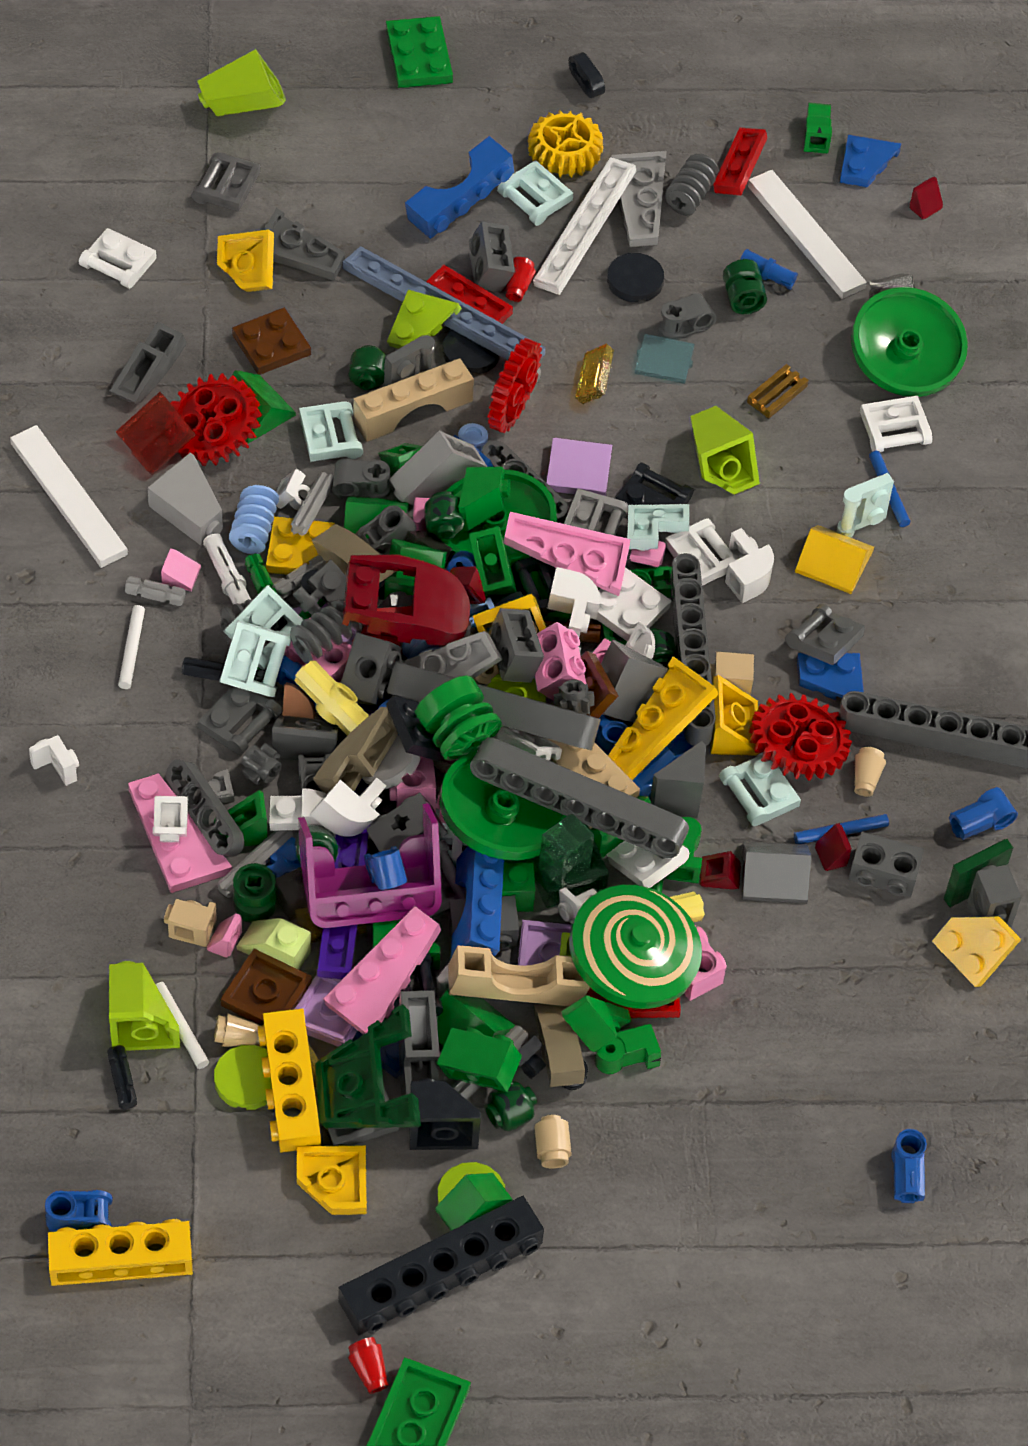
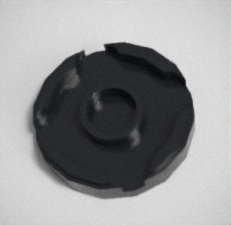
(635, 277)
(473, 355)

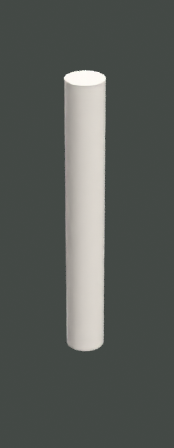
(131, 647)
(186, 1034)

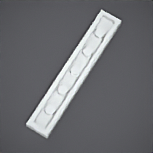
(584, 226)
(807, 234)
(69, 496)

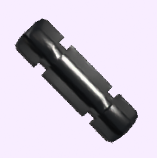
(122, 1077)

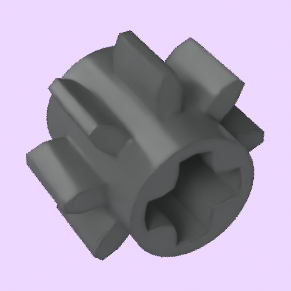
(574, 696)
(261, 763)

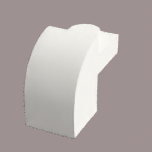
(752, 571)
(574, 595)
(287, 809)
(345, 811)

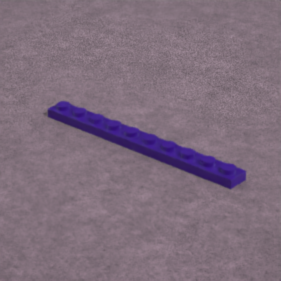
(339, 942)

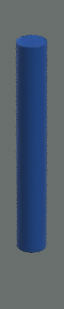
(895, 501)
(849, 827)

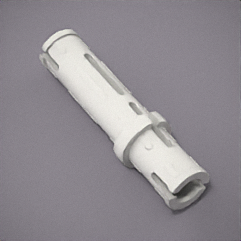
(232, 583)

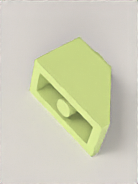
(279, 940)

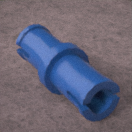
(771, 270)

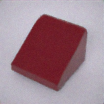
(926, 198)
(472, 583)
(833, 848)
(720, 871)

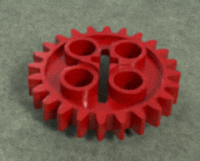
(514, 385)
(217, 419)
(815, 751)

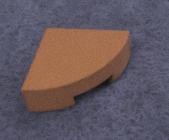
(297, 703)

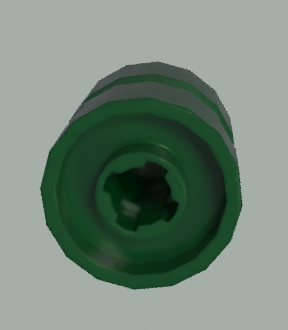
(744, 286)
(254, 892)

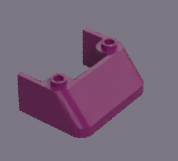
(349, 898)

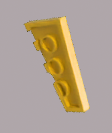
(668, 711)

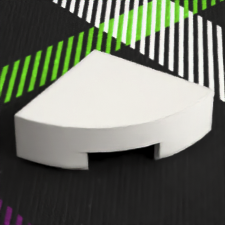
(642, 641)

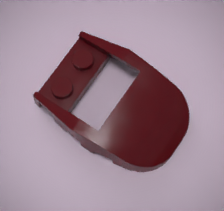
(438, 604)

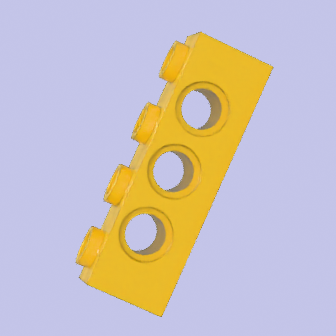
(289, 1029)
(135, 1263)

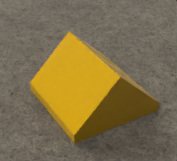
(833, 558)
(732, 719)

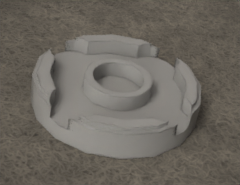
(394, 765)

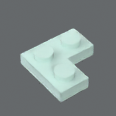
(649, 520)

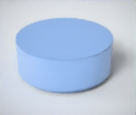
(474, 434)

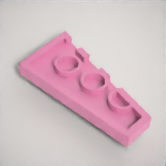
(572, 548)
(181, 862)
(379, 977)

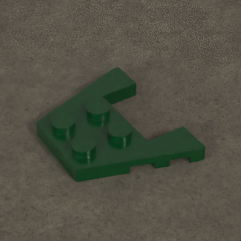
(352, 1081)

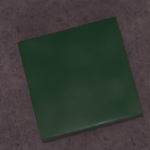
(964, 872)

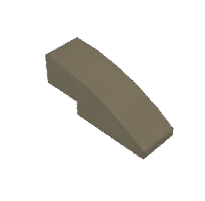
(339, 545)
(359, 752)
(560, 1046)

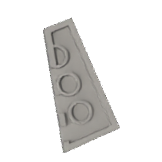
(643, 197)
(459, 658)

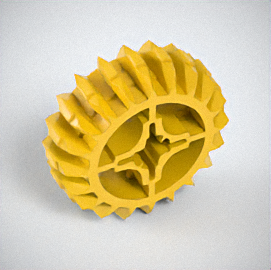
(565, 143)

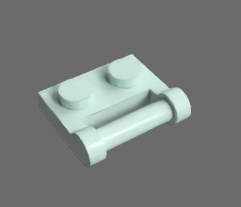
(541, 186)
(321, 434)
(865, 504)
(265, 612)
(245, 655)
(768, 785)

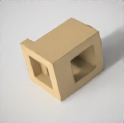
(191, 921)

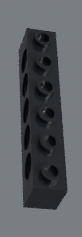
(450, 1249)

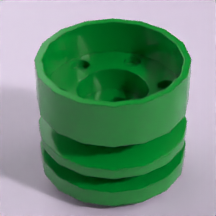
(458, 717)

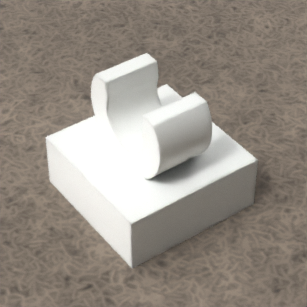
(290, 488)

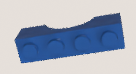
(435, 209)
(482, 911)

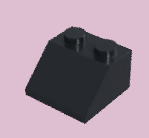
(445, 1118)

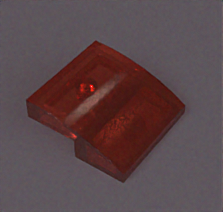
(156, 433)

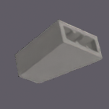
(435, 467)
(187, 500)

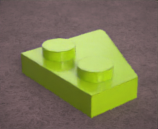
(420, 316)

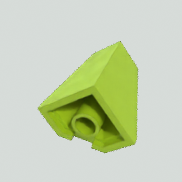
(241, 87)
(724, 450)
(138, 1011)

